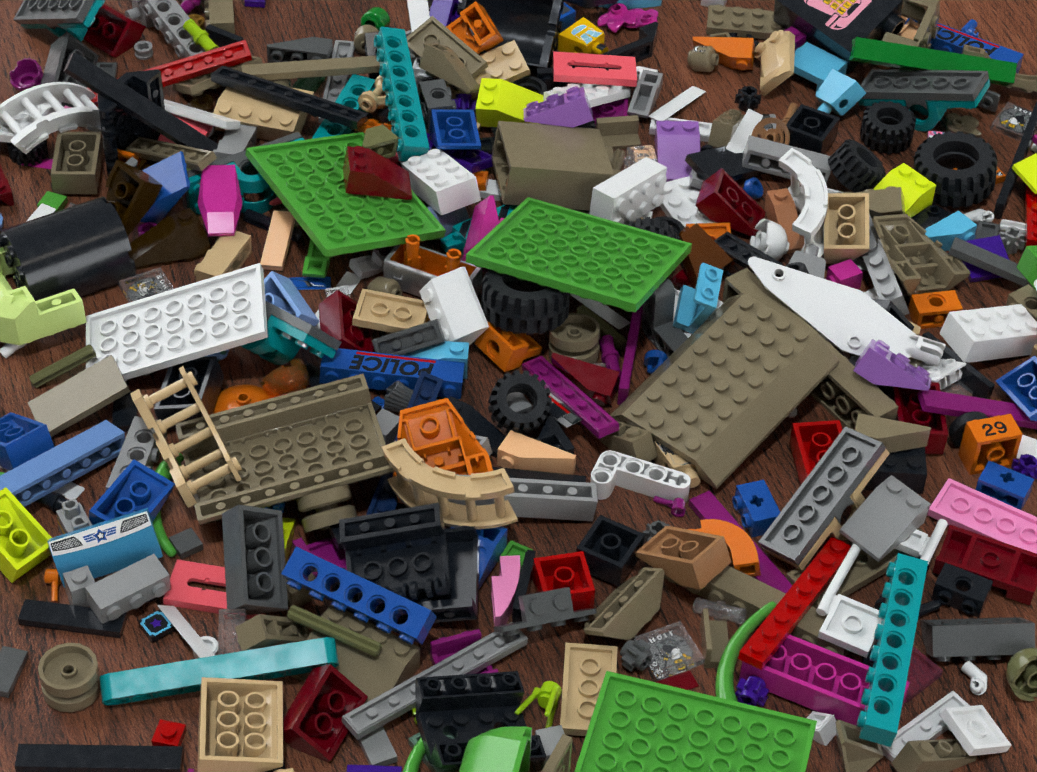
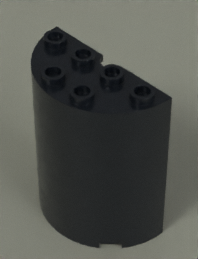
(528, 22)
(68, 250)

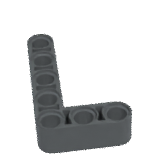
(658, 319)

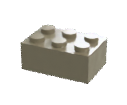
(77, 163)

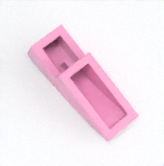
(504, 588)

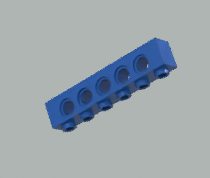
(303, 563)

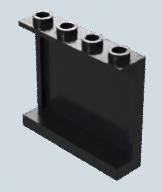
(464, 571)

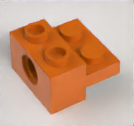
(479, 21)
(506, 348)

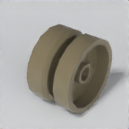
(576, 338)
(326, 508)
(69, 677)

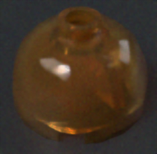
(286, 379)

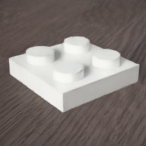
(975, 730)

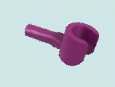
(677, 506)

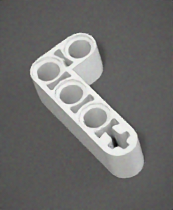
(638, 476)

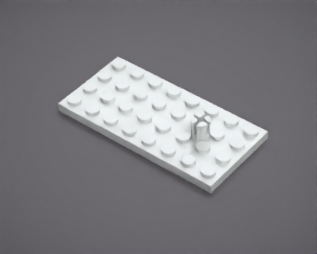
(181, 323)

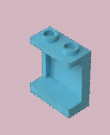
(816, 63)
(698, 304)

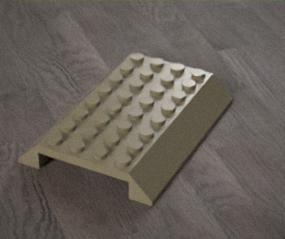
(729, 386)
(289, 447)

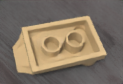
(775, 59)

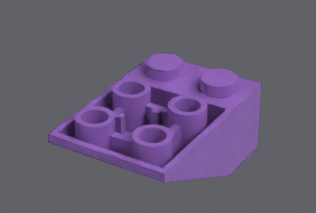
(561, 110)
(886, 368)

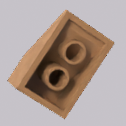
(686, 555)

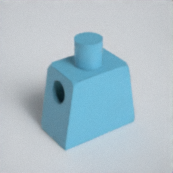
(838, 93)

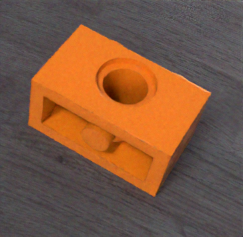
(932, 308)

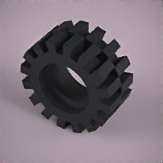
(35, 155)

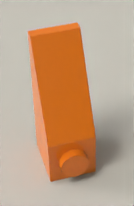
(732, 51)

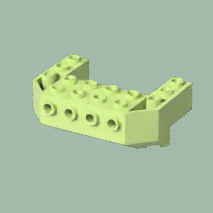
(28, 320)

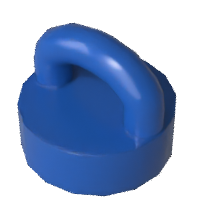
(753, 188)
(654, 359)

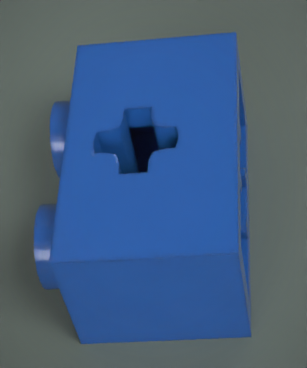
(1005, 485)
(755, 507)

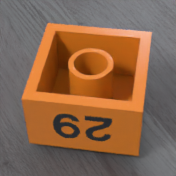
(989, 440)

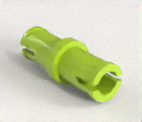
(199, 36)

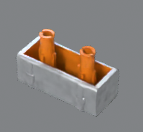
(416, 266)

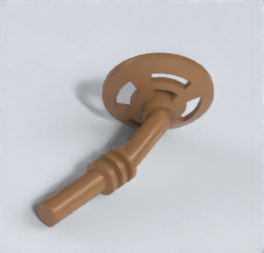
(775, 134)

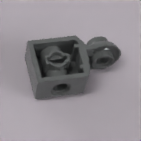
(433, 95)

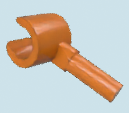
(52, 577)

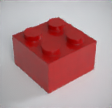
(565, 571)

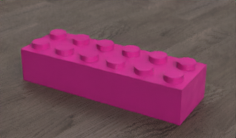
(815, 679)

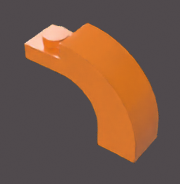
(738, 542)

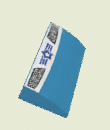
(106, 545)

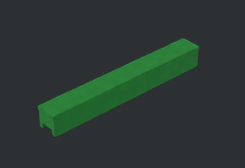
(920, 58)

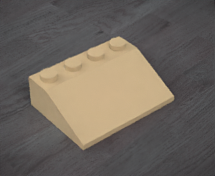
(270, 118)
(240, 725)

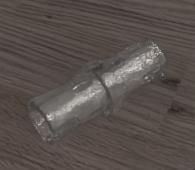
(720, 610)

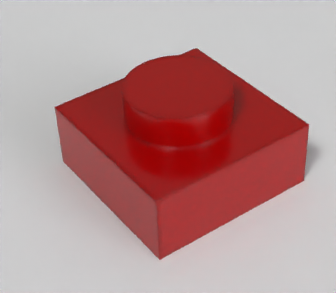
(169, 733)

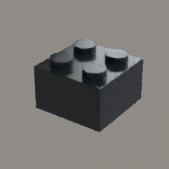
(812, 129)
(611, 549)

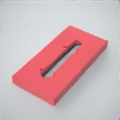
(623, 76)
(195, 598)

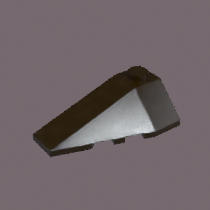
(131, 193)
(172, 239)

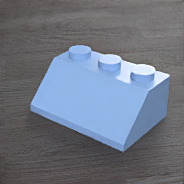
(283, 294)

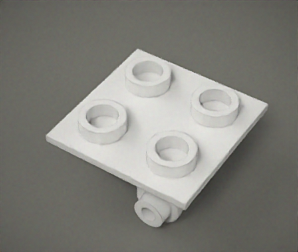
(946, 373)

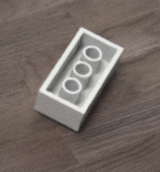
(441, 181)
(630, 192)
(990, 333)

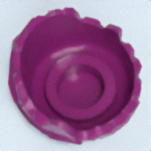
(26, 74)

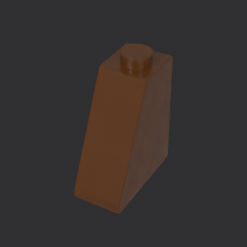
(703, 250)

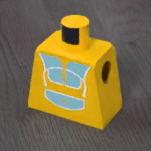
(582, 38)

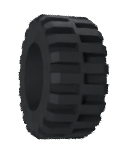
(962, 151)
(522, 304)

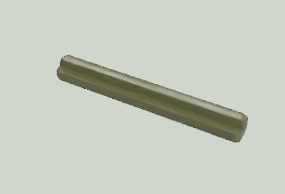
(334, 630)

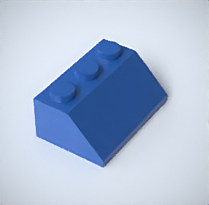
(1021, 387)

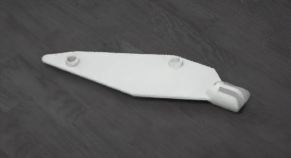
(843, 313)

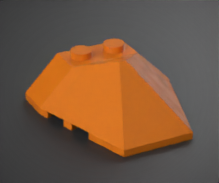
(442, 438)

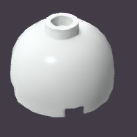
(770, 239)

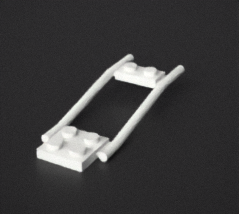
(853, 623)

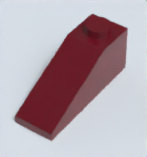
(595, 381)

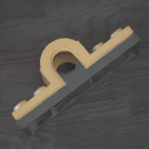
(822, 498)

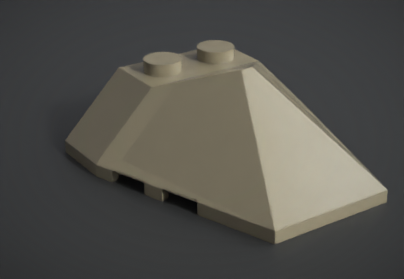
(915, 258)

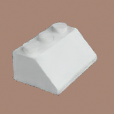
(456, 306)

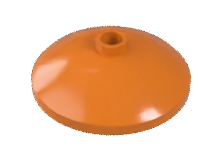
(239, 396)

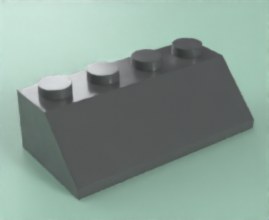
(58, 58)
(254, 559)
(976, 637)

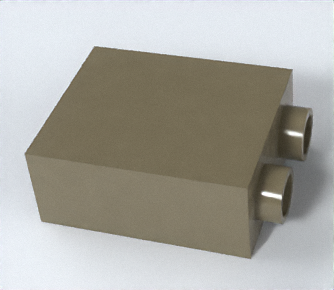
(550, 163)

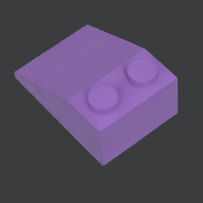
(673, 143)

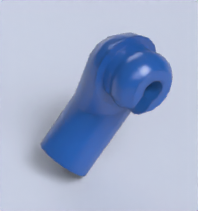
(969, 28)

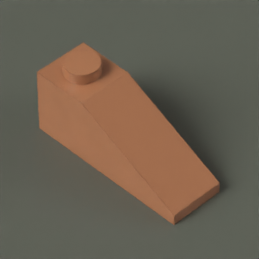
(782, 210)

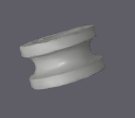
(143, 50)

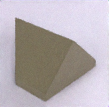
(856, 753)

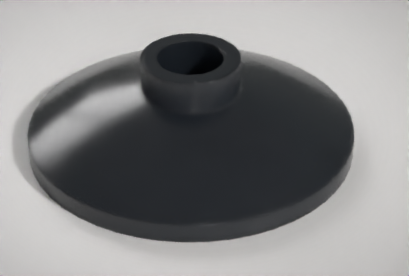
(931, 215)

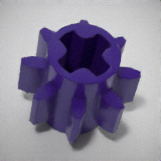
(465, 102)
(1026, 465)
(752, 691)

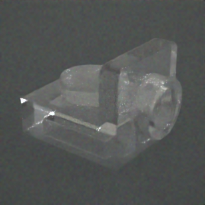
(637, 153)

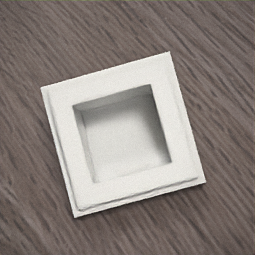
(825, 727)

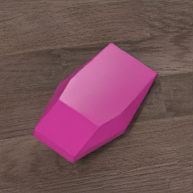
(220, 199)

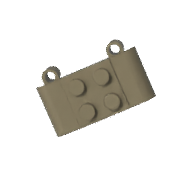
(927, 14)

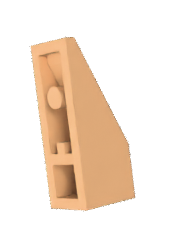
(530, 454)

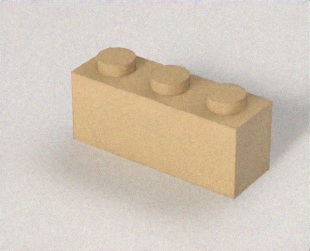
(225, 256)

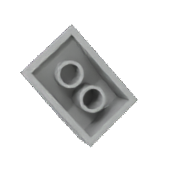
(886, 518)

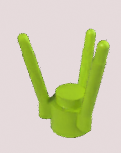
(547, 698)

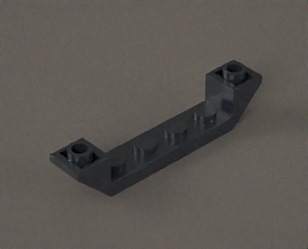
(640, 49)

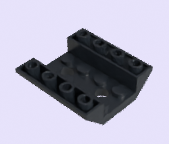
(467, 708)

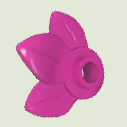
(616, 17)
(643, 17)

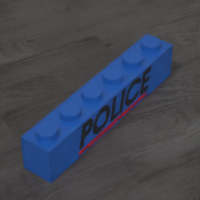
(953, 41)
(384, 369)

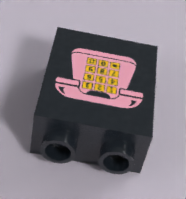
(836, 23)

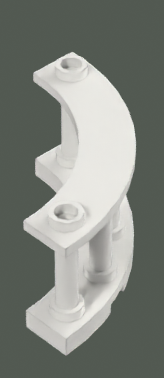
(81, 115)
(809, 198)

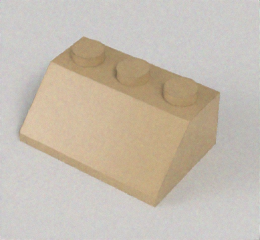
(846, 227)

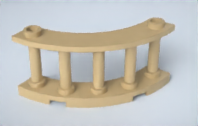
(170, 451)
(423, 485)

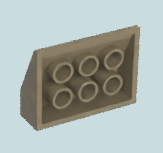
(371, 674)

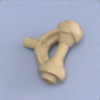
(370, 101)

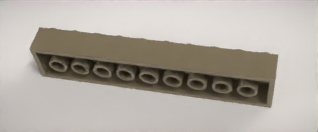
(842, 390)

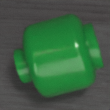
(376, 17)

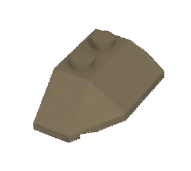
(628, 606)

